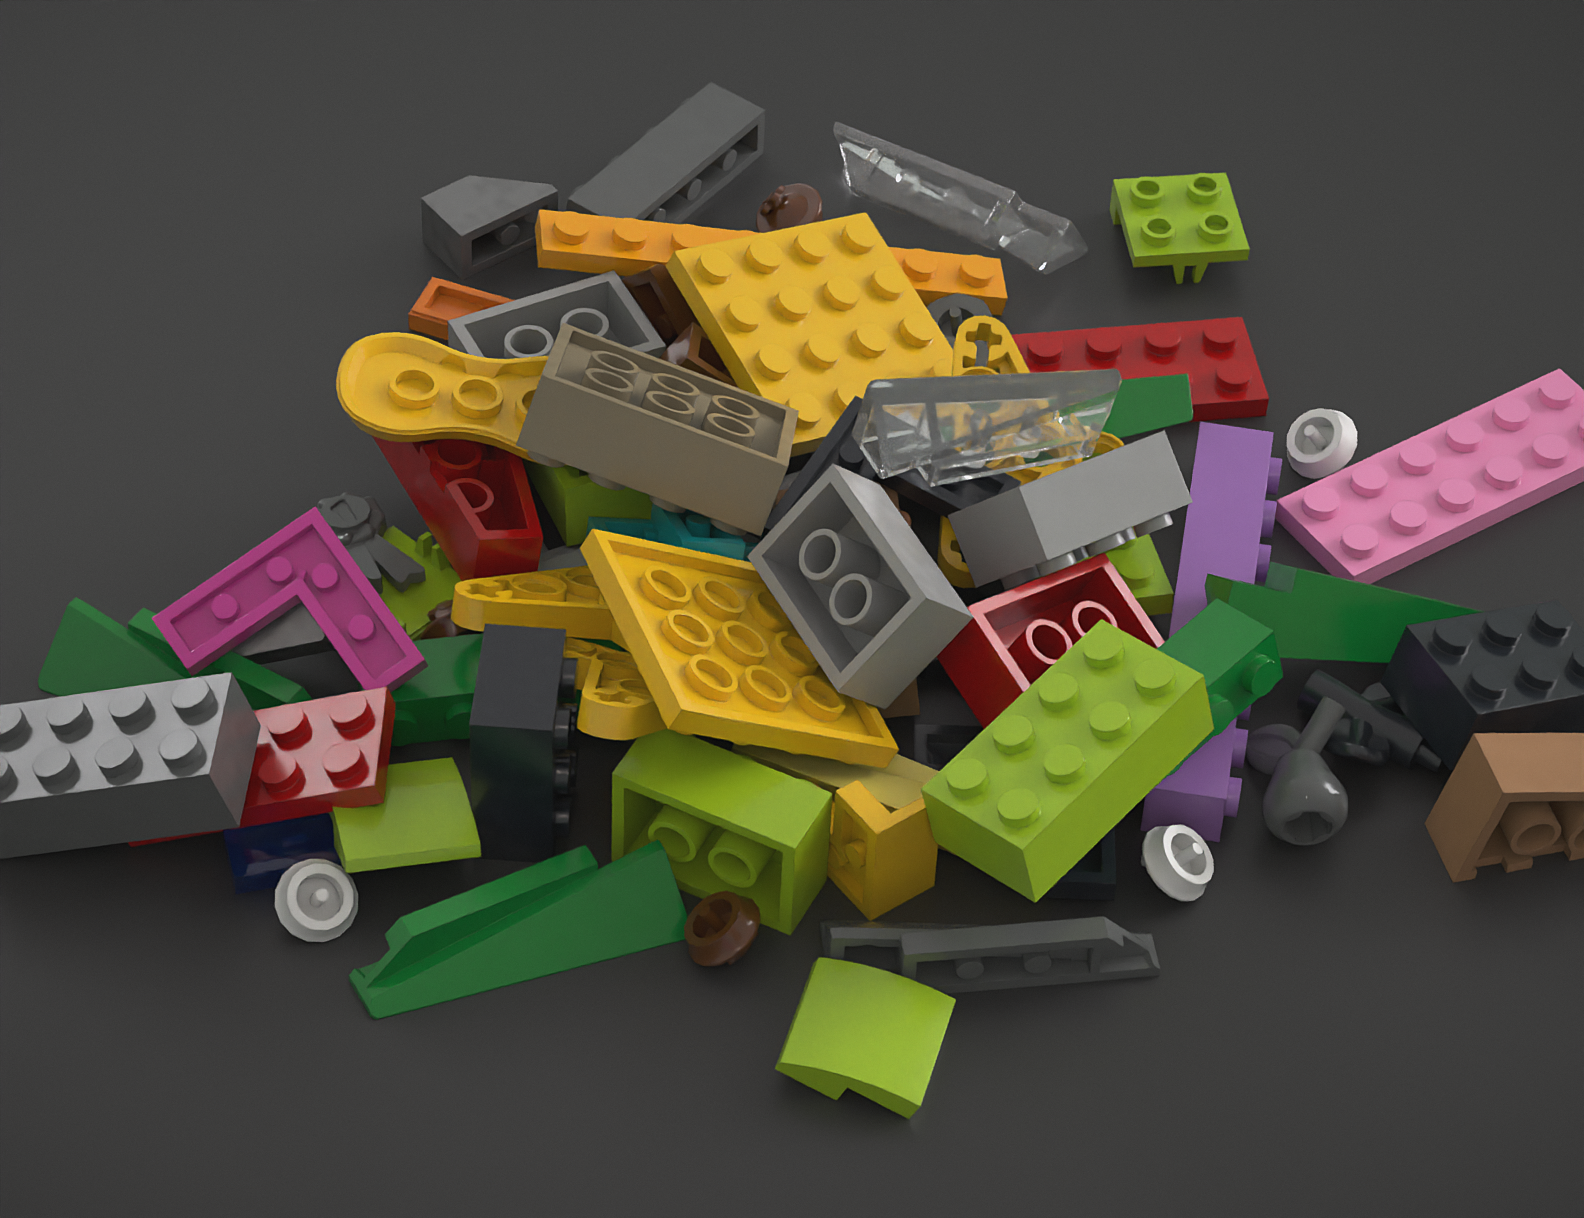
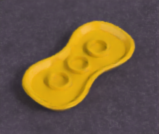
(424, 391)

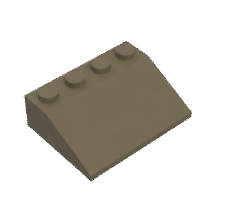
(659, 431)

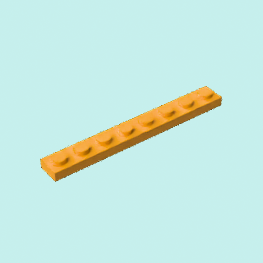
(630, 245)

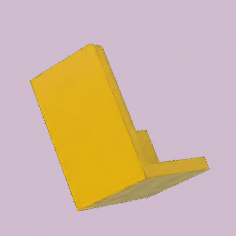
(877, 854)

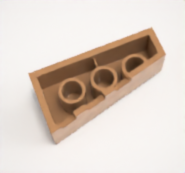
(1511, 802)

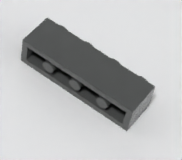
(678, 161)

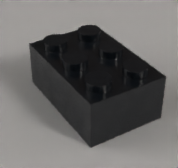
(1490, 675)
(522, 742)

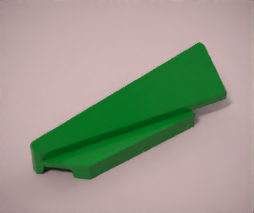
(101, 655)

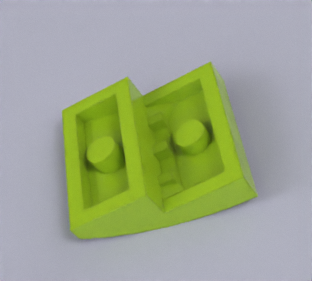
(420, 822)
(866, 1034)

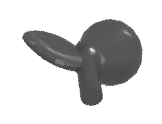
(1303, 797)

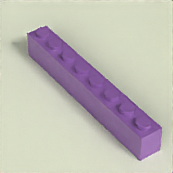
(1221, 539)

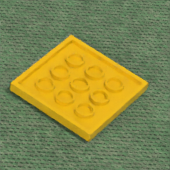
(811, 317)
(727, 654)

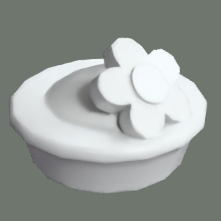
(1321, 443)
(1177, 861)
(316, 900)

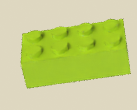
(1068, 759)

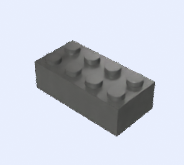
(124, 764)

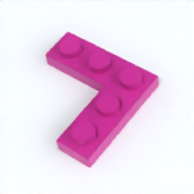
(291, 567)

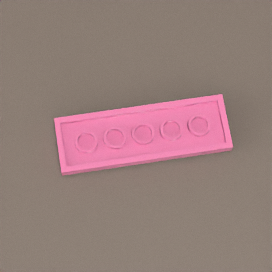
(1443, 482)

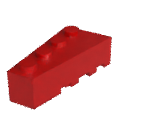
(472, 503)

